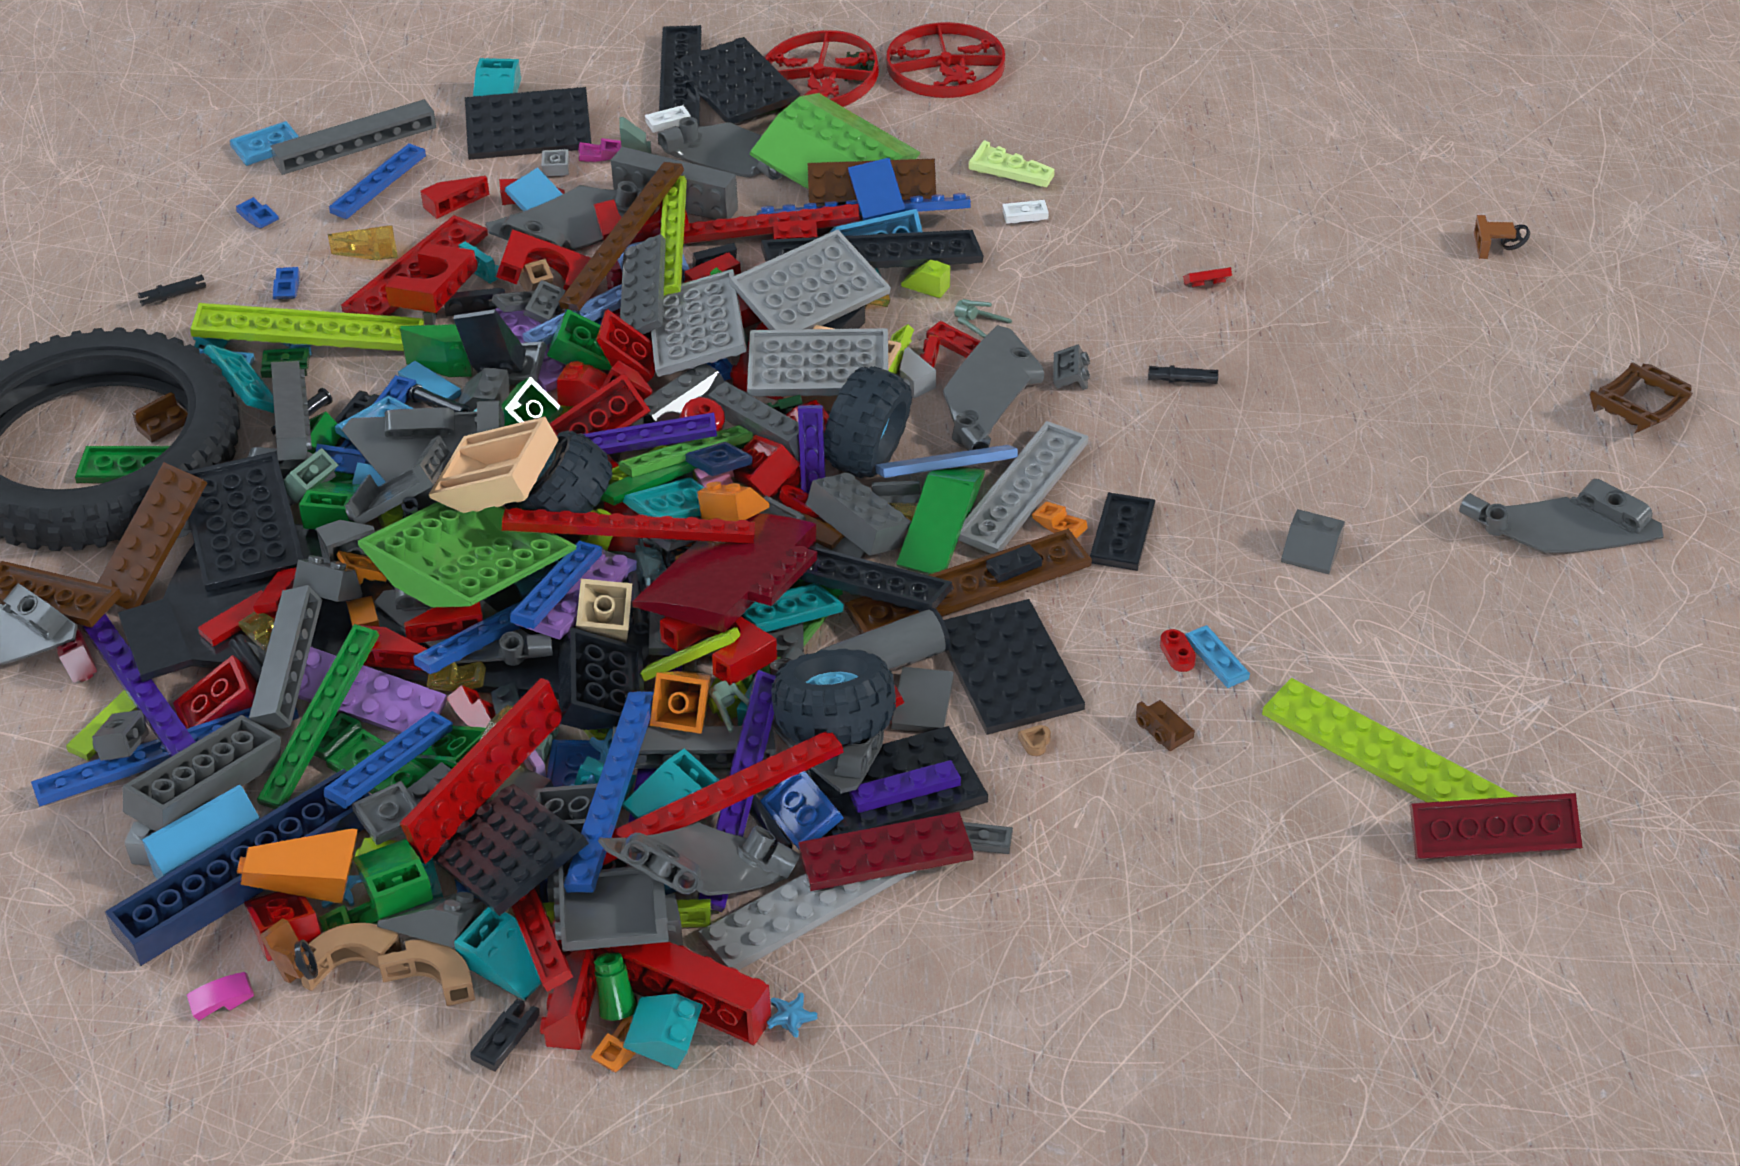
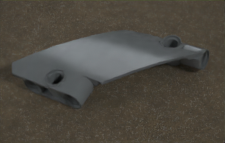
(716, 147)
(511, 647)

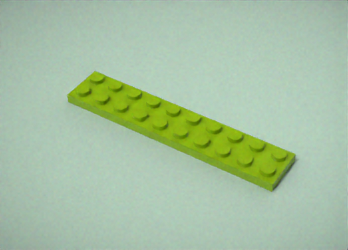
(300, 326)
(1375, 747)

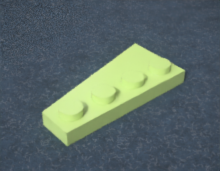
(999, 163)

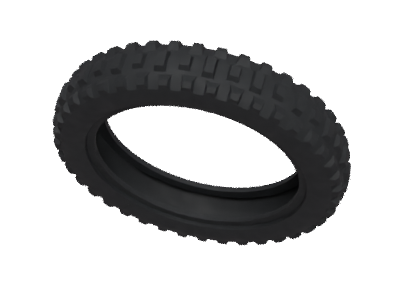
(110, 359)

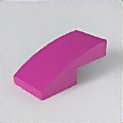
(601, 152)
(226, 992)

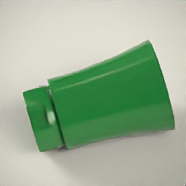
(614, 987)

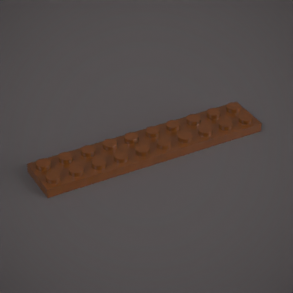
(975, 584)

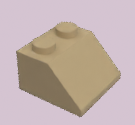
(604, 608)

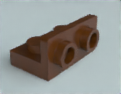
(159, 417)
(1163, 724)

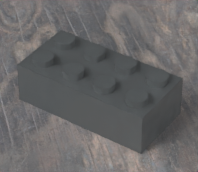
(858, 513)

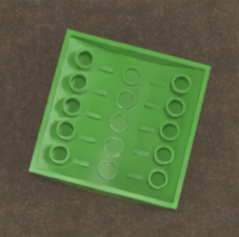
(823, 131)
(458, 556)

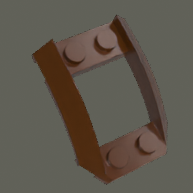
(1611, 395)

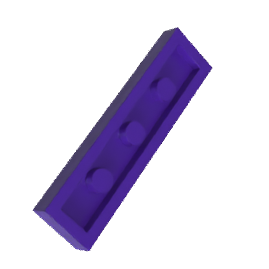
(811, 445)
(905, 786)

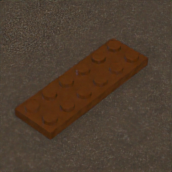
(833, 183)
(152, 534)
(75, 598)

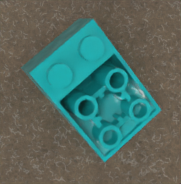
(497, 76)
(670, 782)
(499, 953)

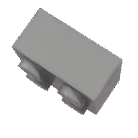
(555, 162)

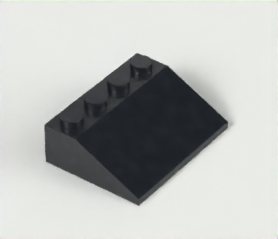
(596, 679)

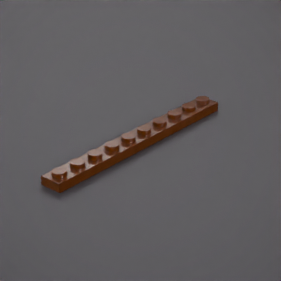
(621, 236)

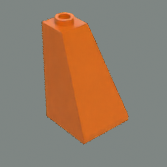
(680, 700)
(302, 866)

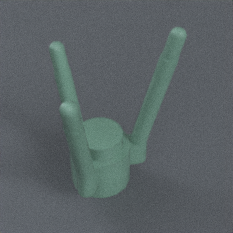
(966, 311)
(724, 697)

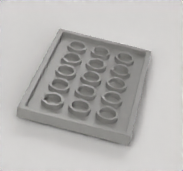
(810, 284)
(699, 325)
(811, 359)

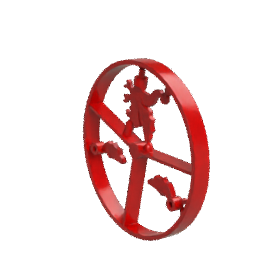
(945, 60)
(820, 71)

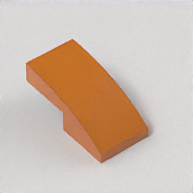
(1056, 519)
(363, 612)
(611, 1051)

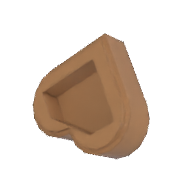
(1035, 739)

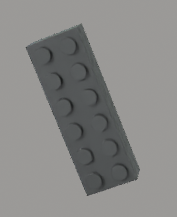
(708, 190)
(201, 773)

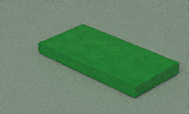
(109, 463)
(935, 526)
(364, 745)

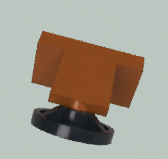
(1505, 230)
(288, 952)

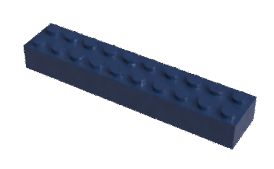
(210, 884)

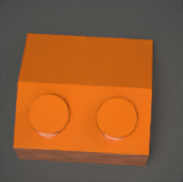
(729, 502)

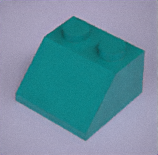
(663, 1028)

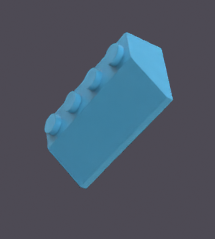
(895, 223)
(199, 831)

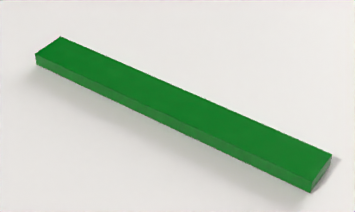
(616, 491)
(318, 717)

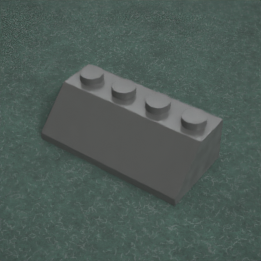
(670, 399)

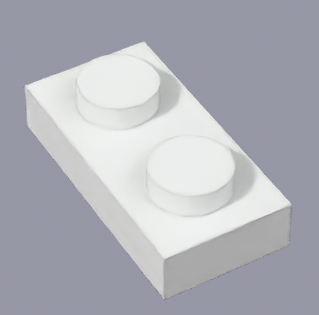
(666, 119)
(1025, 211)

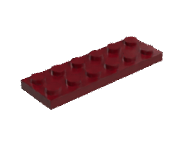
(1495, 826)
(885, 851)

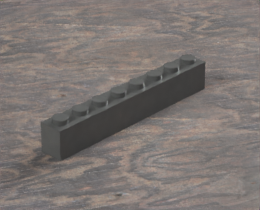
(353, 136)
(290, 410)

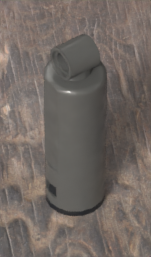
(903, 640)

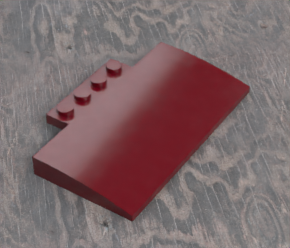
(722, 579)

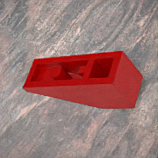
(454, 194)
(442, 623)
(393, 650)

